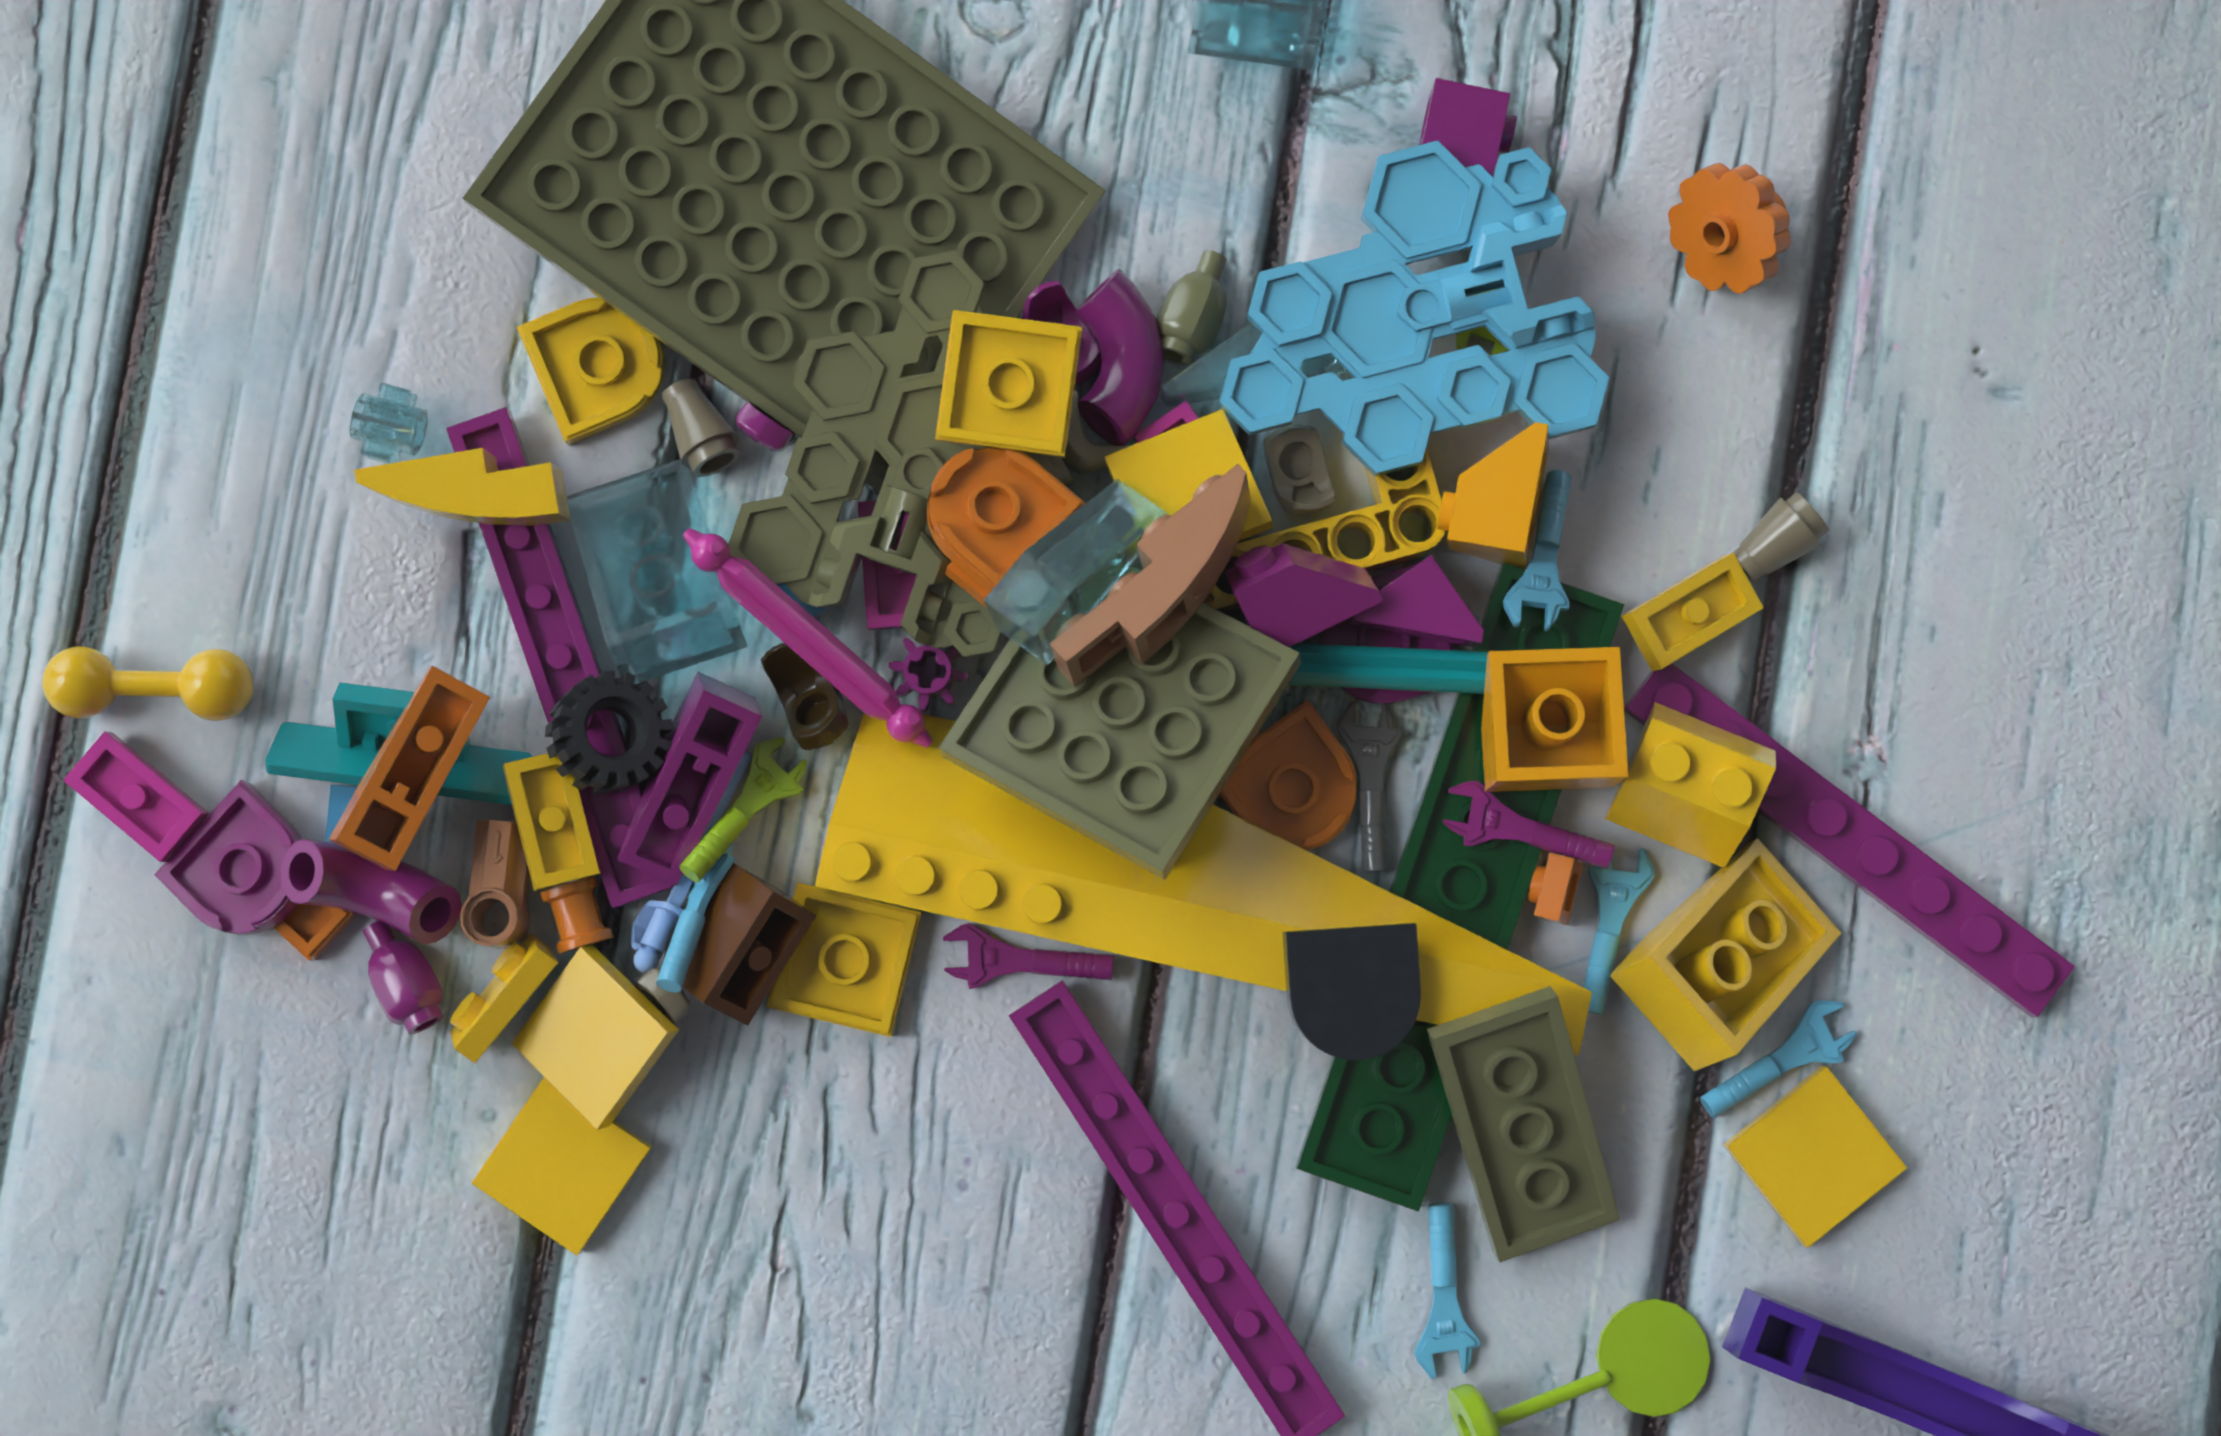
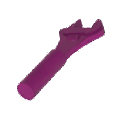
(1494, 820)
(993, 958)

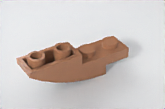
(1180, 567)

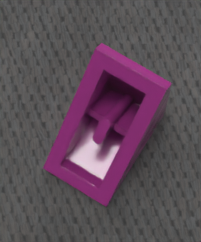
(1423, 606)

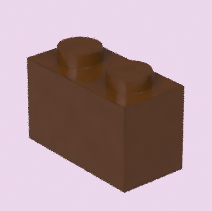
(744, 944)

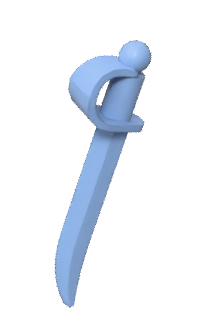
(659, 918)

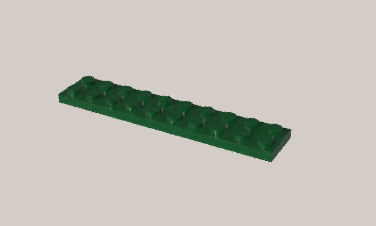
(1388, 1114)

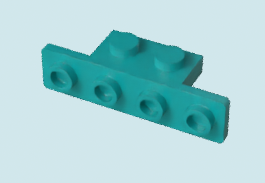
(362, 724)

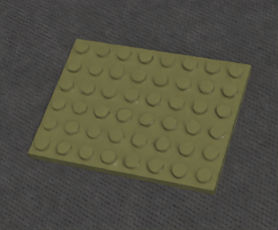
(770, 182)

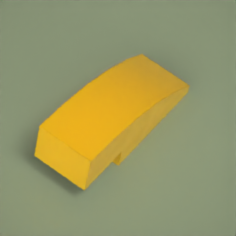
(472, 488)

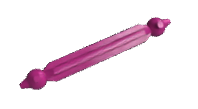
(807, 637)

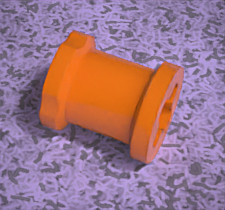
(577, 914)

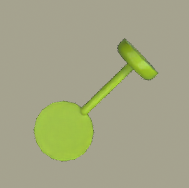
(1646, 1358)

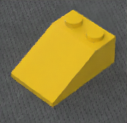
(1726, 957)

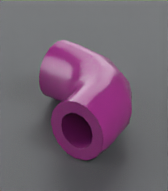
(1129, 359)
(404, 898)

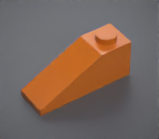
(409, 770)

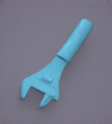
(1540, 581)
(1616, 895)
(690, 926)
(1806, 1044)
(1445, 1325)

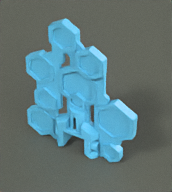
(1384, 317)

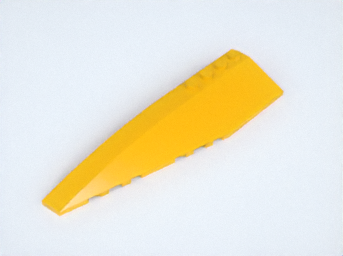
(961, 848)

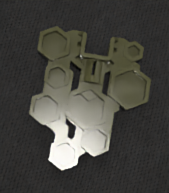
(864, 409)

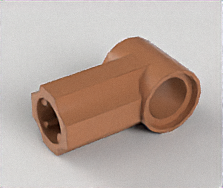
(497, 876)

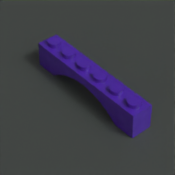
(1881, 1376)

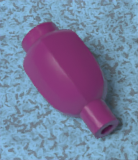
(403, 980)

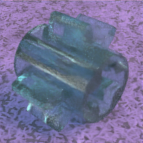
(388, 424)

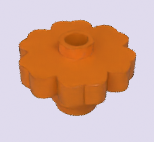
(1729, 227)

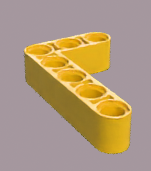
(1377, 521)

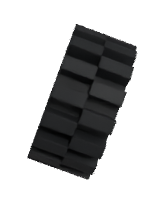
(579, 756)

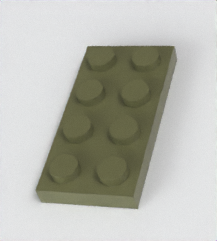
(1524, 1123)

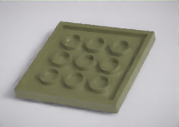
(1133, 745)

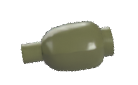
(1193, 311)

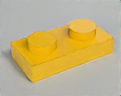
(1692, 612)
(550, 822)
(517, 976)

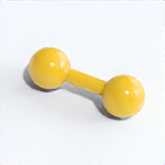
(85, 683)

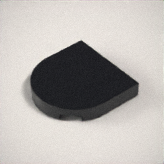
(1353, 987)

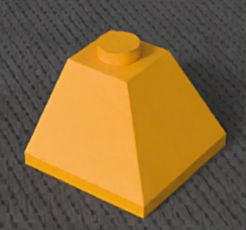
(1499, 500)

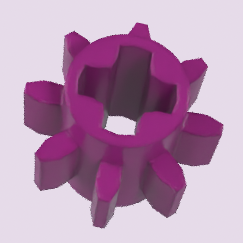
(939, 686)

